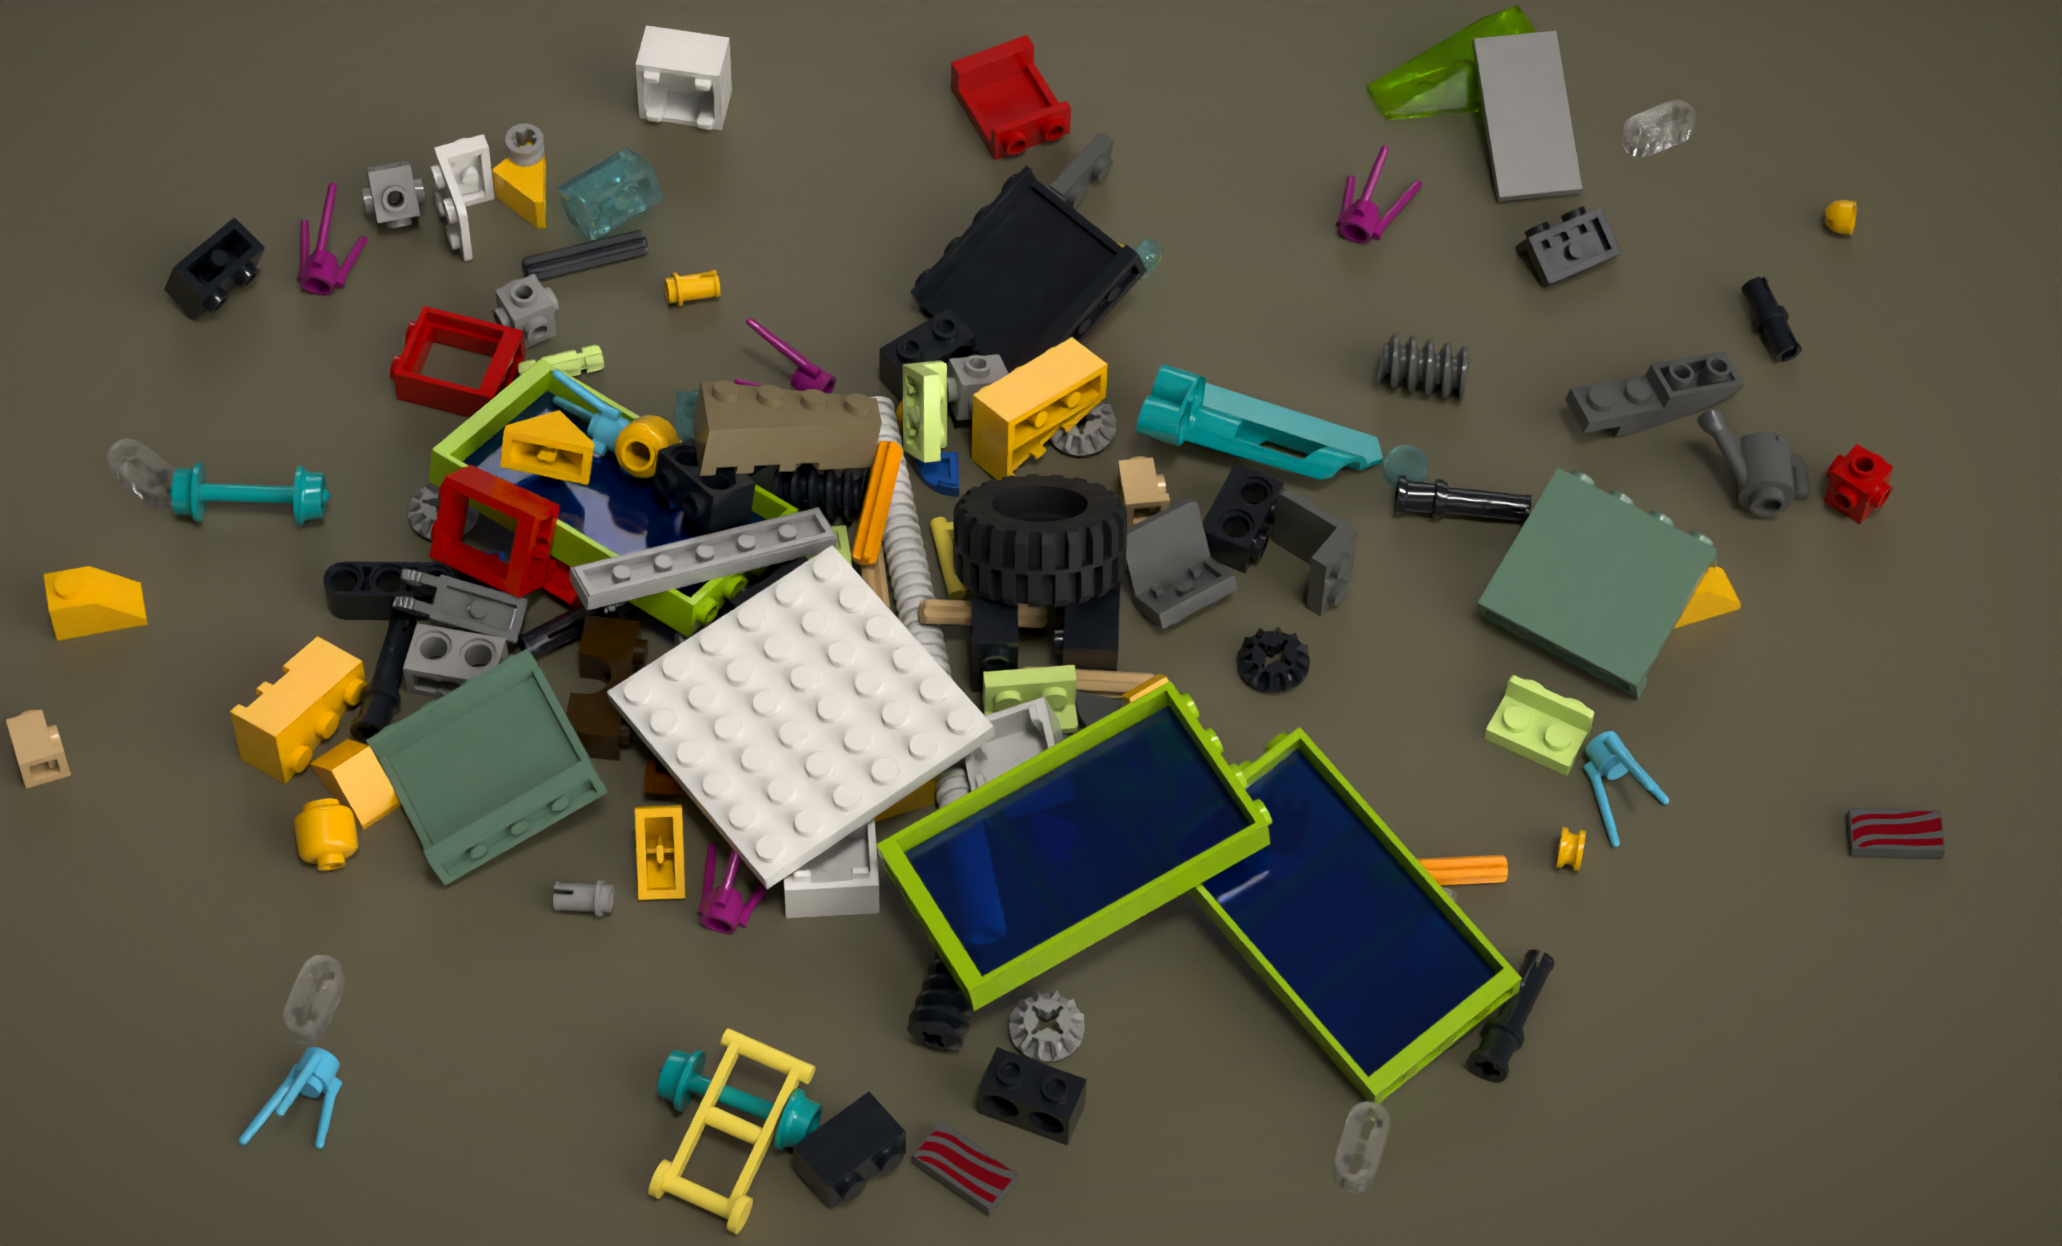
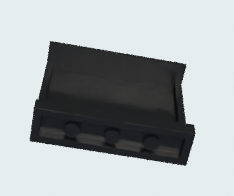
(1028, 274)

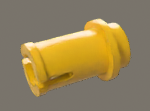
(691, 287)

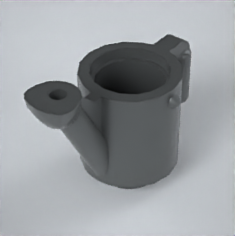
(1762, 464)

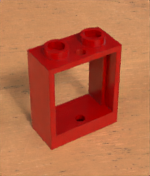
(462, 332)
(532, 537)

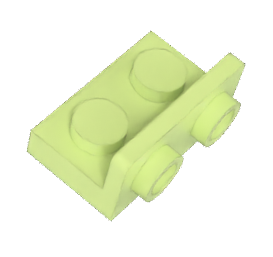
(925, 409)
(1017, 686)
(1540, 725)

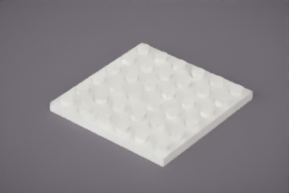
(800, 715)

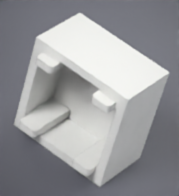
(684, 77)
(1019, 735)
(837, 880)

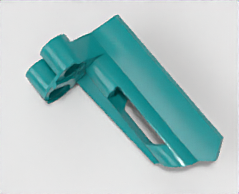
(1235, 425)

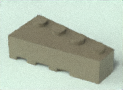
(782, 428)

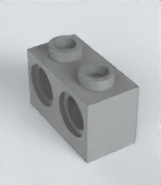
(458, 655)

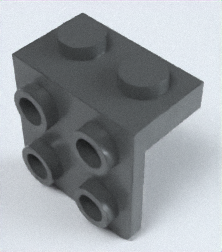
(1320, 541)
(1172, 565)

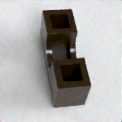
(609, 653)

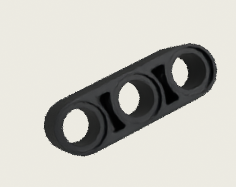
(369, 588)

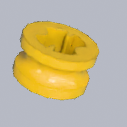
(1570, 848)

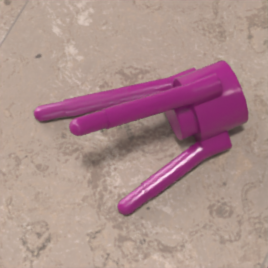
(1360, 219)
(320, 271)
(805, 376)
(723, 908)

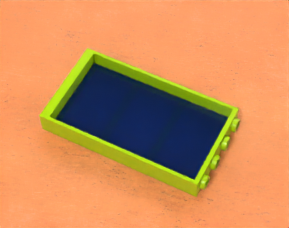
(599, 519)
(1075, 844)
(1352, 926)

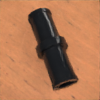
(1771, 319)

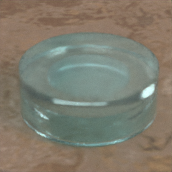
(1151, 255)
(1405, 461)

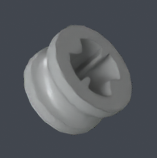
(528, 154)

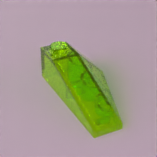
(1445, 73)

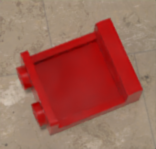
(1008, 98)

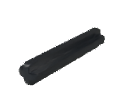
(585, 255)

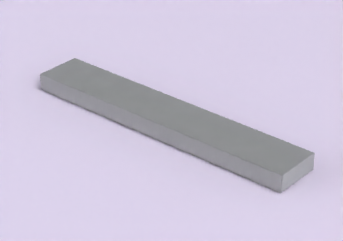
(702, 558)

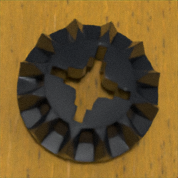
(1276, 676)

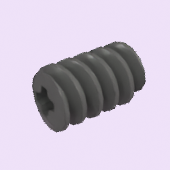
(1424, 366)

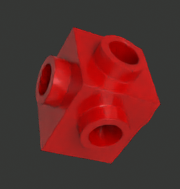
(1858, 483)

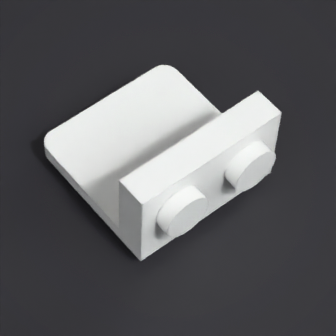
(461, 180)

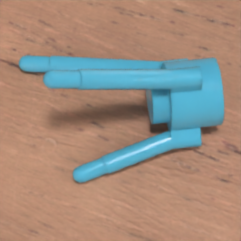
(603, 425)
(1613, 760)
(310, 1077)

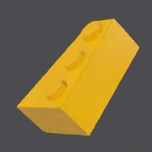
(1032, 404)
(298, 710)

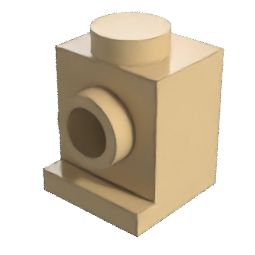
(1141, 489)
(37, 748)

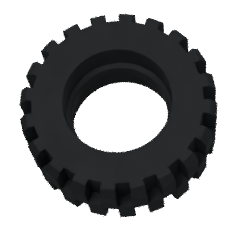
(1039, 540)

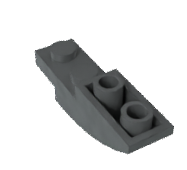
(1659, 397)

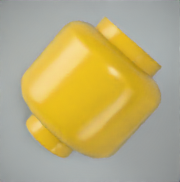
(639, 444)
(325, 834)

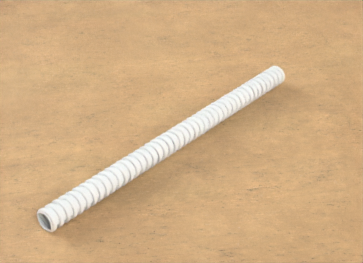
(913, 583)

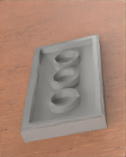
(1526, 116)

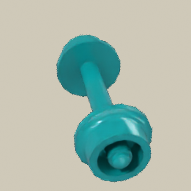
(191, 492)
(683, 1078)

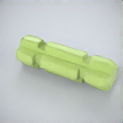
(570, 361)

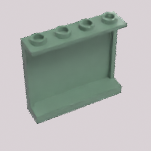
(1597, 580)
(487, 766)

